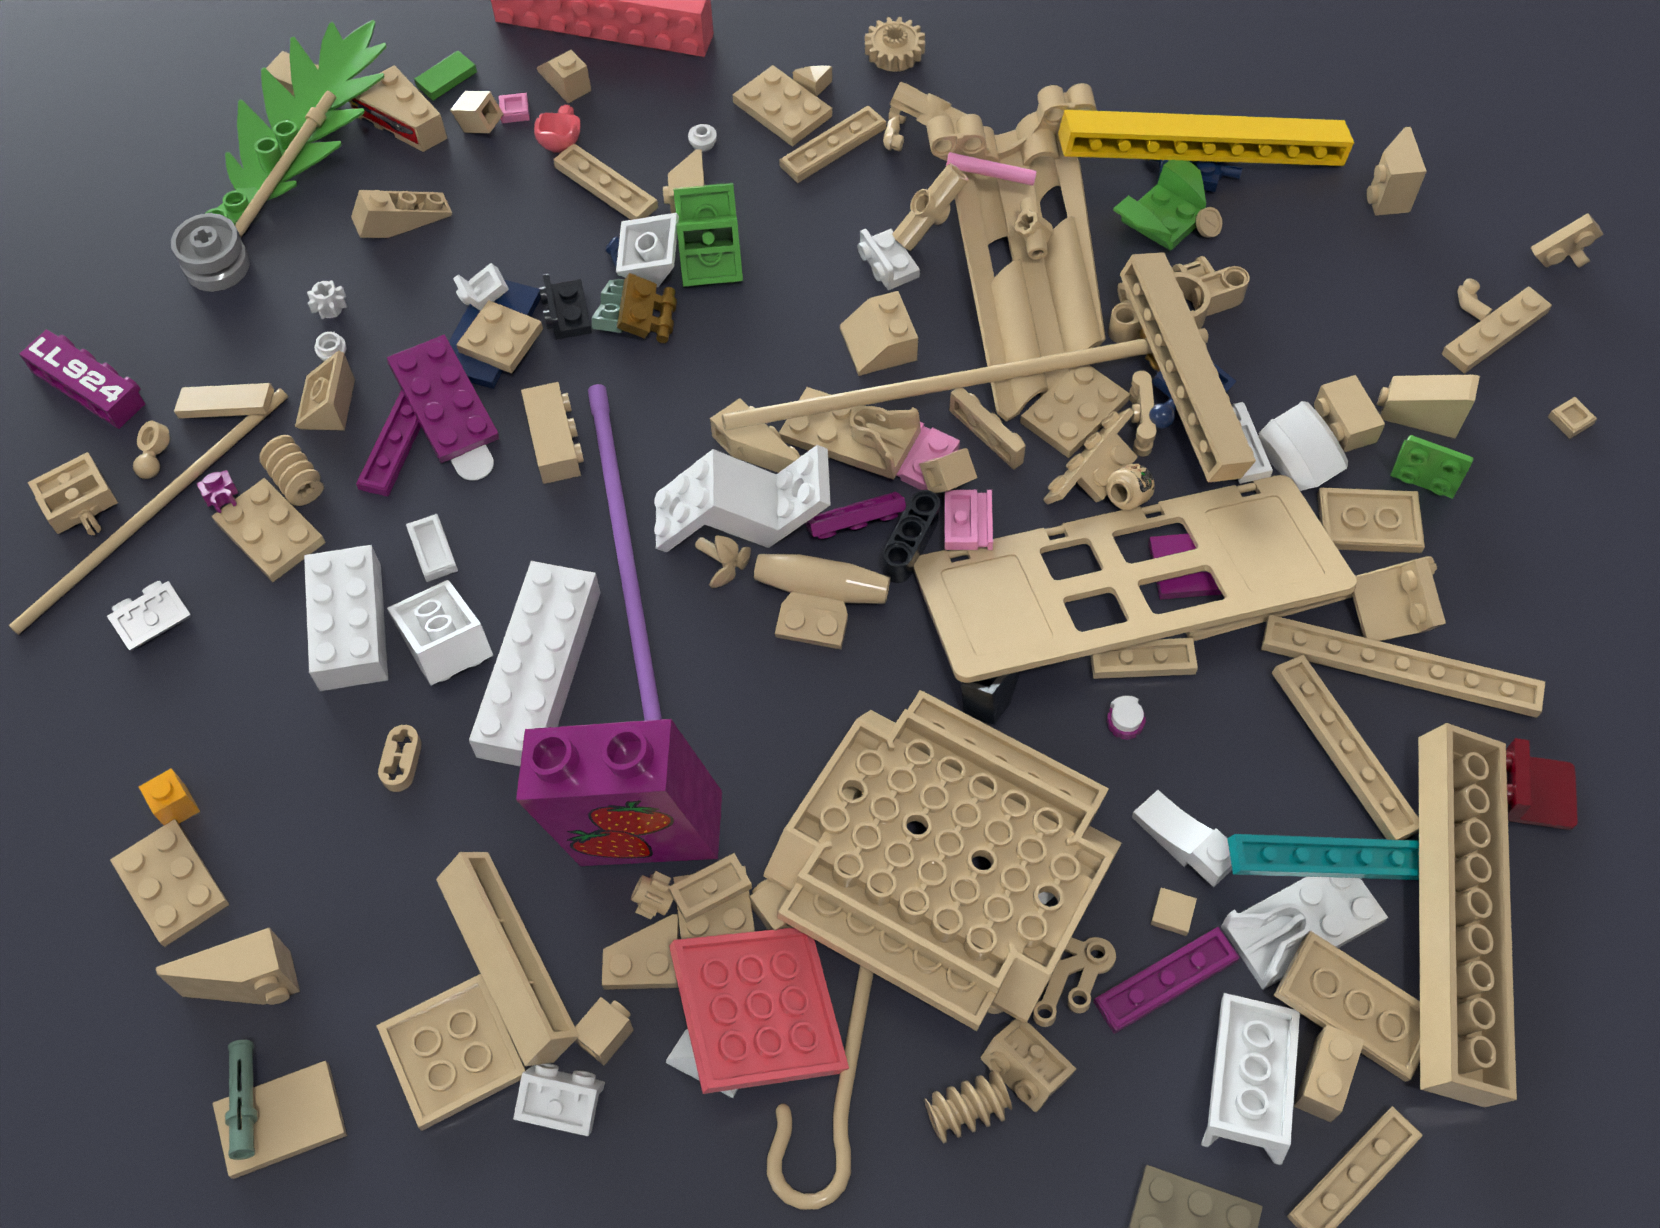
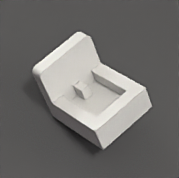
(482, 287)

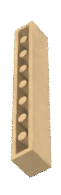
(1187, 368)

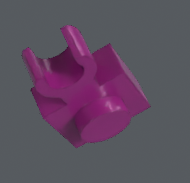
(218, 489)

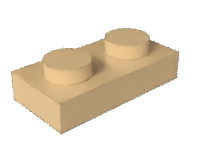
(710, 887)

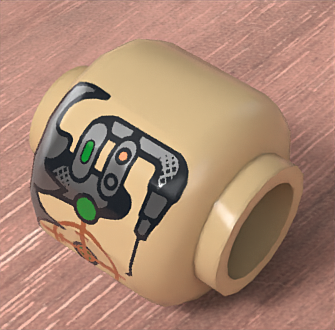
(1130, 486)

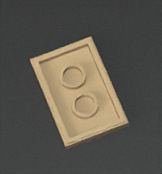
(1372, 519)
(292, 1118)

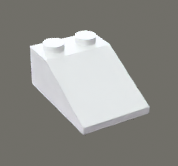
(440, 632)

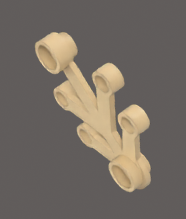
(1081, 961)

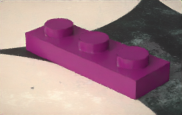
(856, 515)

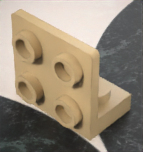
(1398, 602)

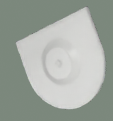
(474, 464)

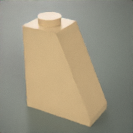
(1429, 402)

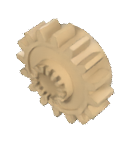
(894, 44)

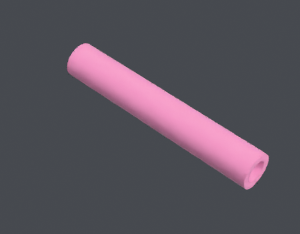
(992, 169)

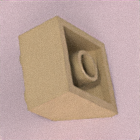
(1397, 176)
(880, 334)

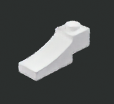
(1185, 837)

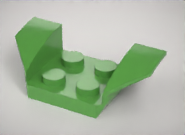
(1170, 207)

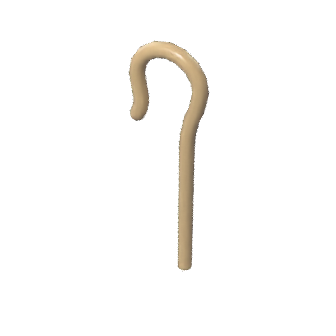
(840, 1117)

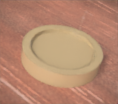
(1209, 222)

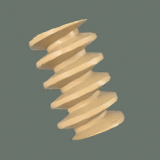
(291, 470)
(969, 1106)

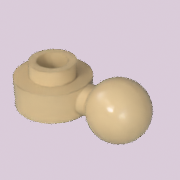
(152, 440)

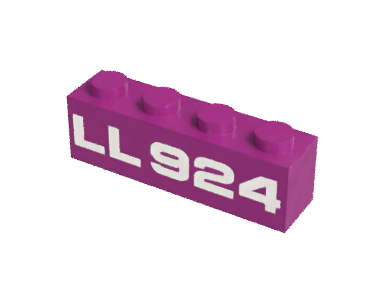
(83, 378)

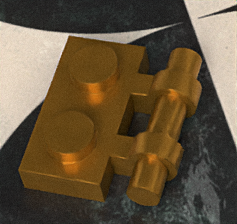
(637, 307)

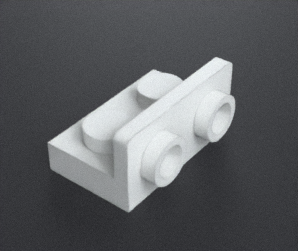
(887, 258)
(148, 615)
(558, 1098)

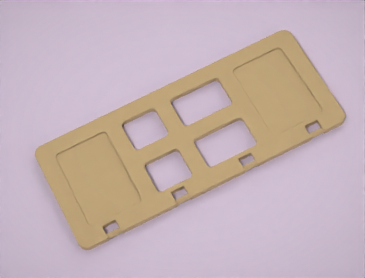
(1010, 615)

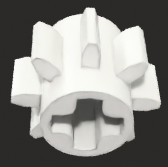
(326, 299)

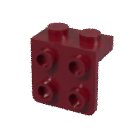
(1540, 789)

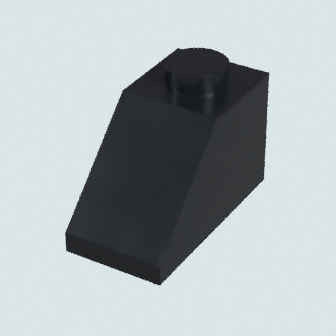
(989, 697)

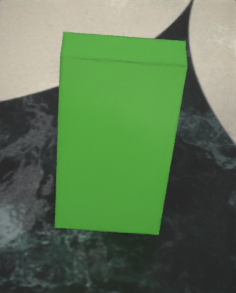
(445, 75)

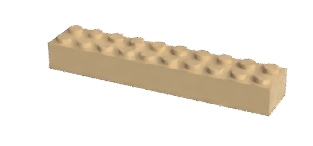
(1465, 919)

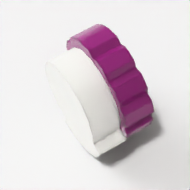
(1126, 717)

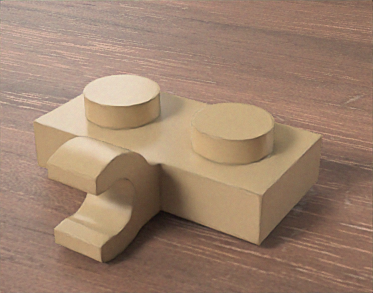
(1567, 242)

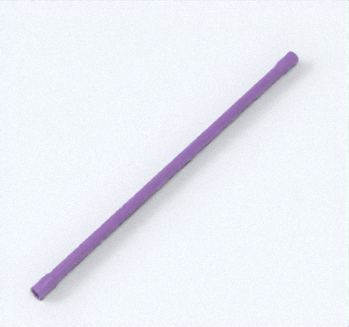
(648, 691)

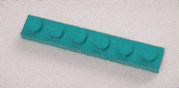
(1324, 857)

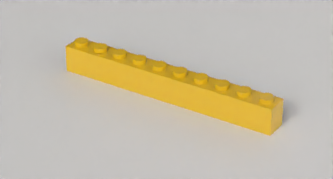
(1204, 138)

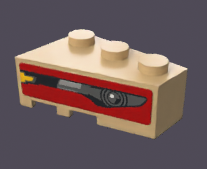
(402, 110)

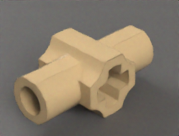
(1033, 228)

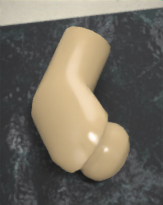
(1469, 301)

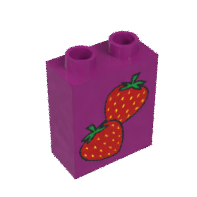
(620, 792)

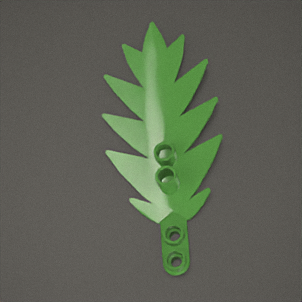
(263, 146)

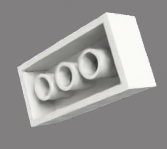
(345, 618)

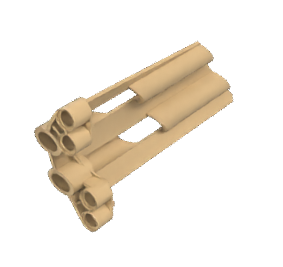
(1032, 303)

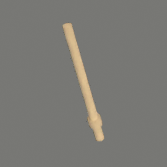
(314, 118)

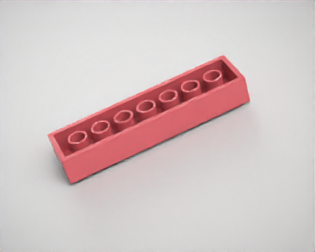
(656, 24)

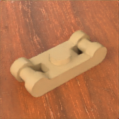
(1142, 396)

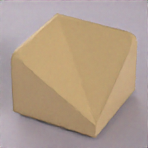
(813, 78)

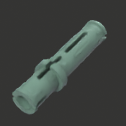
(241, 1101)

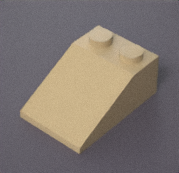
(241, 970)

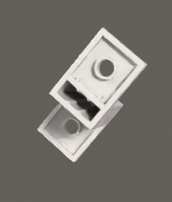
(742, 498)

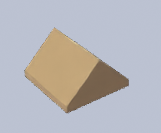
(327, 395)

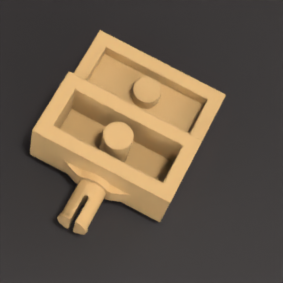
(73, 494)

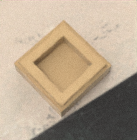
(1572, 417)
(1173, 911)

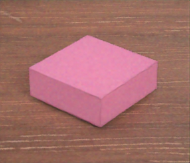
(514, 107)

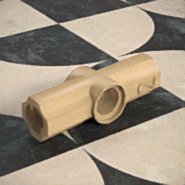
(921, 105)
(930, 206)

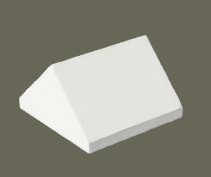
(648, 247)

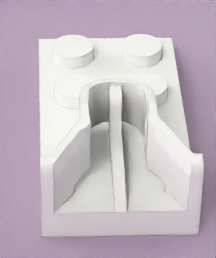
(1275, 927)
(1254, 1075)

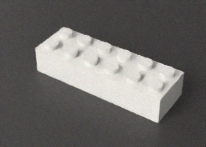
(535, 660)

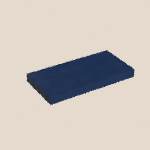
(518, 298)

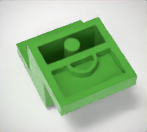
(708, 234)

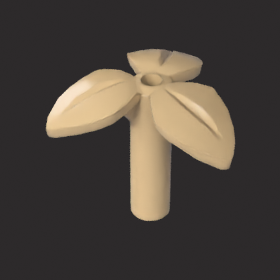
(726, 552)

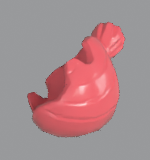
(557, 130)

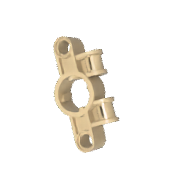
(1204, 287)

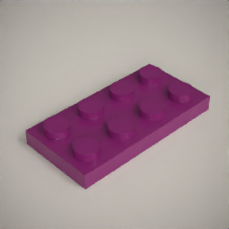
(442, 398)

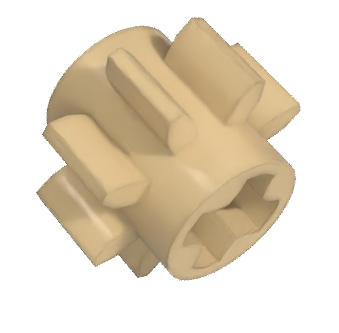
(652, 895)

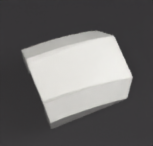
(1303, 447)

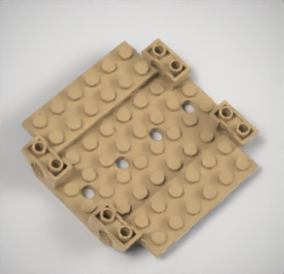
(917, 901)

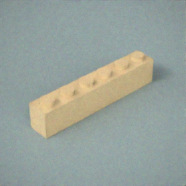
(507, 958)

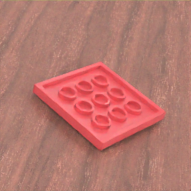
(757, 1009)

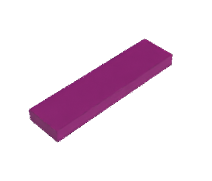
(390, 449)
(1166, 980)

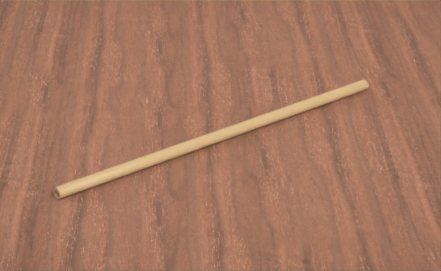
(938, 383)

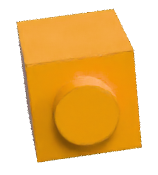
(169, 798)

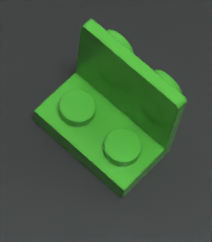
(1431, 466)

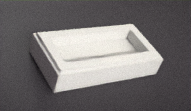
(431, 547)

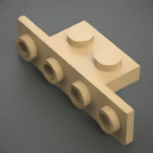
(1092, 468)

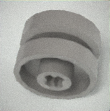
(210, 252)

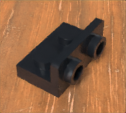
(567, 308)

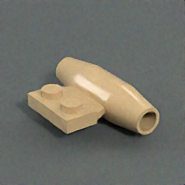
(818, 595)

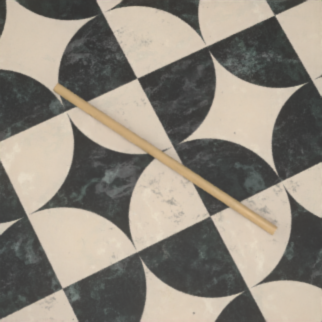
(142, 517)

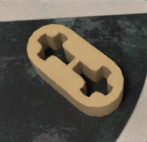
(407, 759)

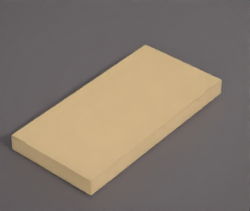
(1351, 997)

